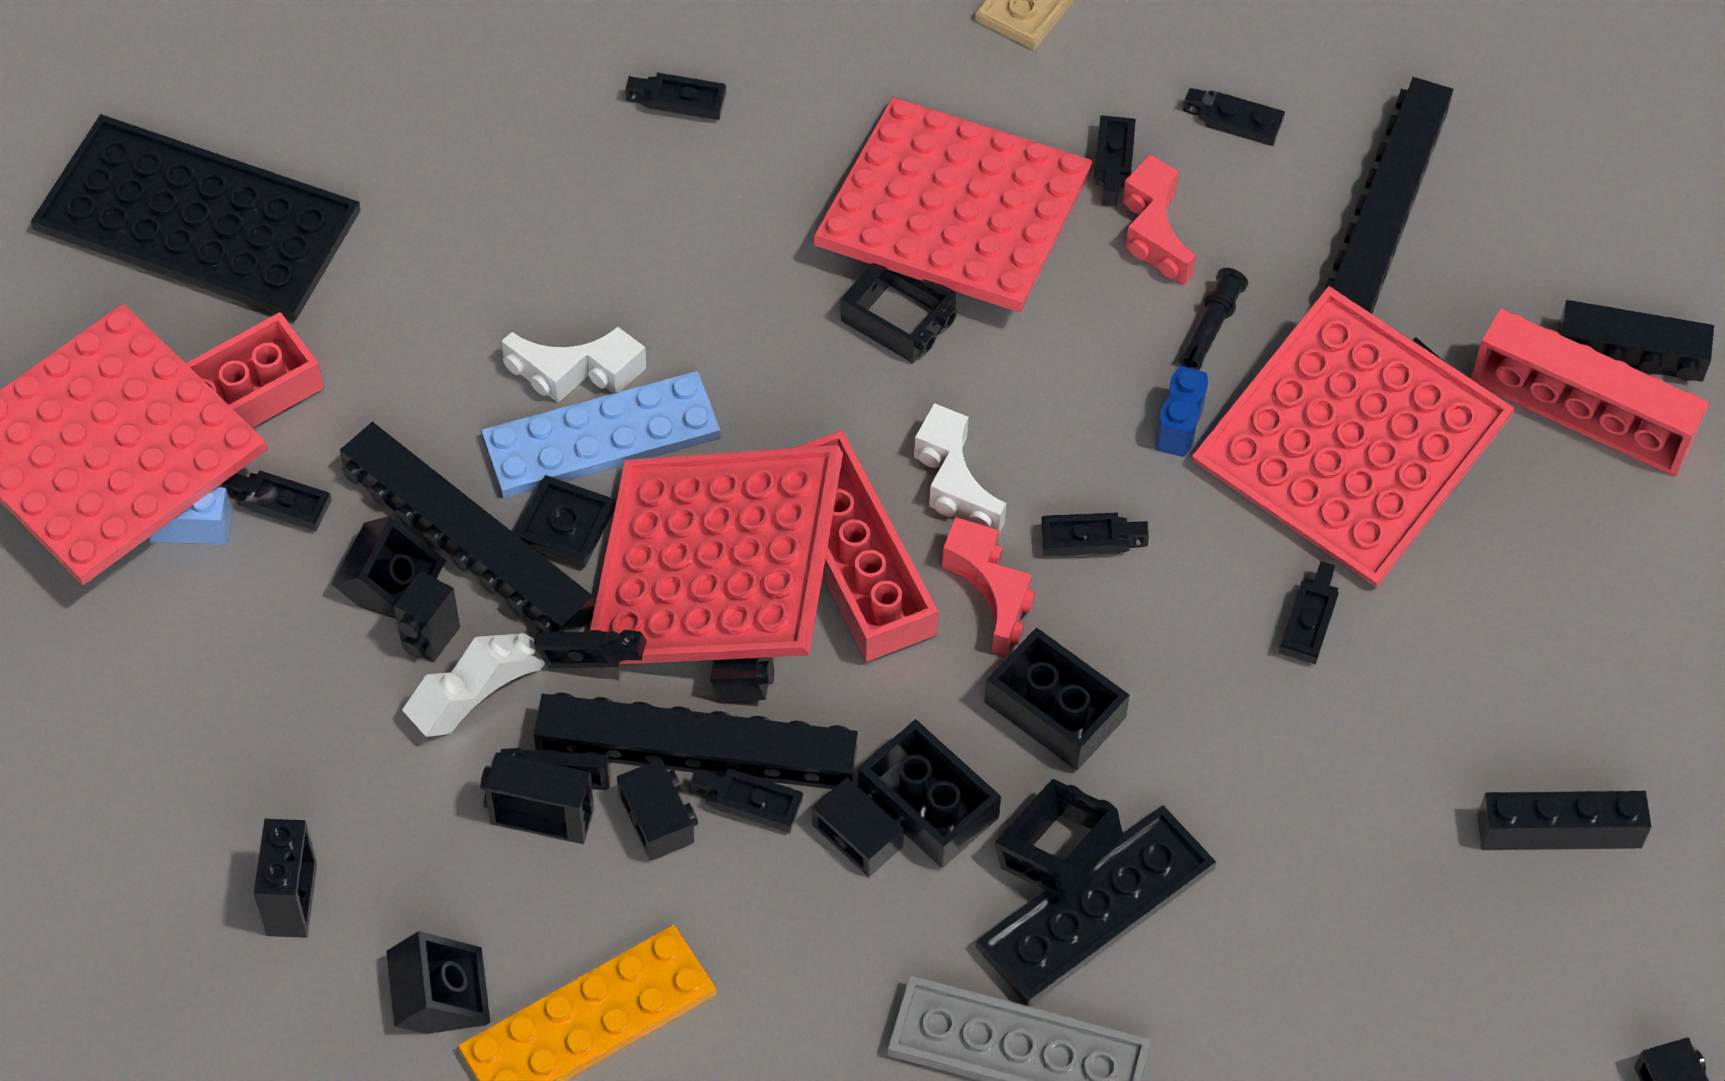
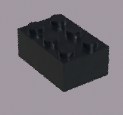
(1056, 698)
(930, 792)

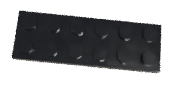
(1130, 883)

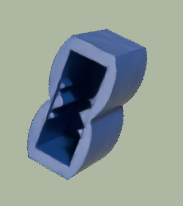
(1182, 411)

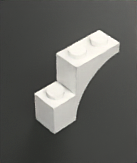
(556, 371)
(954, 488)
(485, 666)

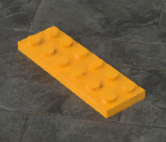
(593, 1014)

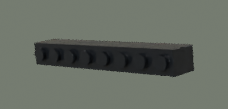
(1391, 192)
(466, 532)
(697, 740)

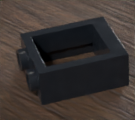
(872, 285)
(538, 797)
(1043, 869)
(283, 870)

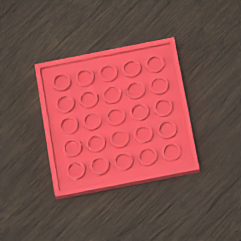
(954, 204)
(1353, 436)
(113, 443)
(719, 553)

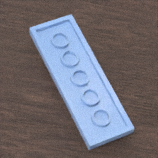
(601, 433)

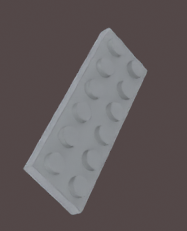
(1008, 1040)

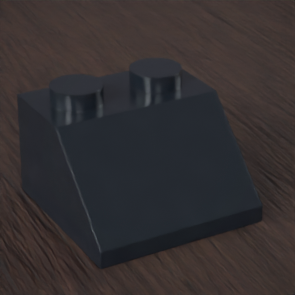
(384, 565)
(437, 984)

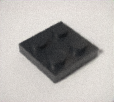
(565, 520)

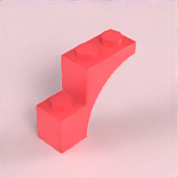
(1150, 234)
(975, 555)

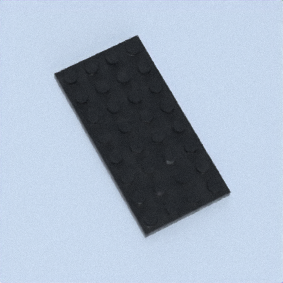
(197, 216)

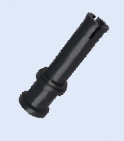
(1218, 305)

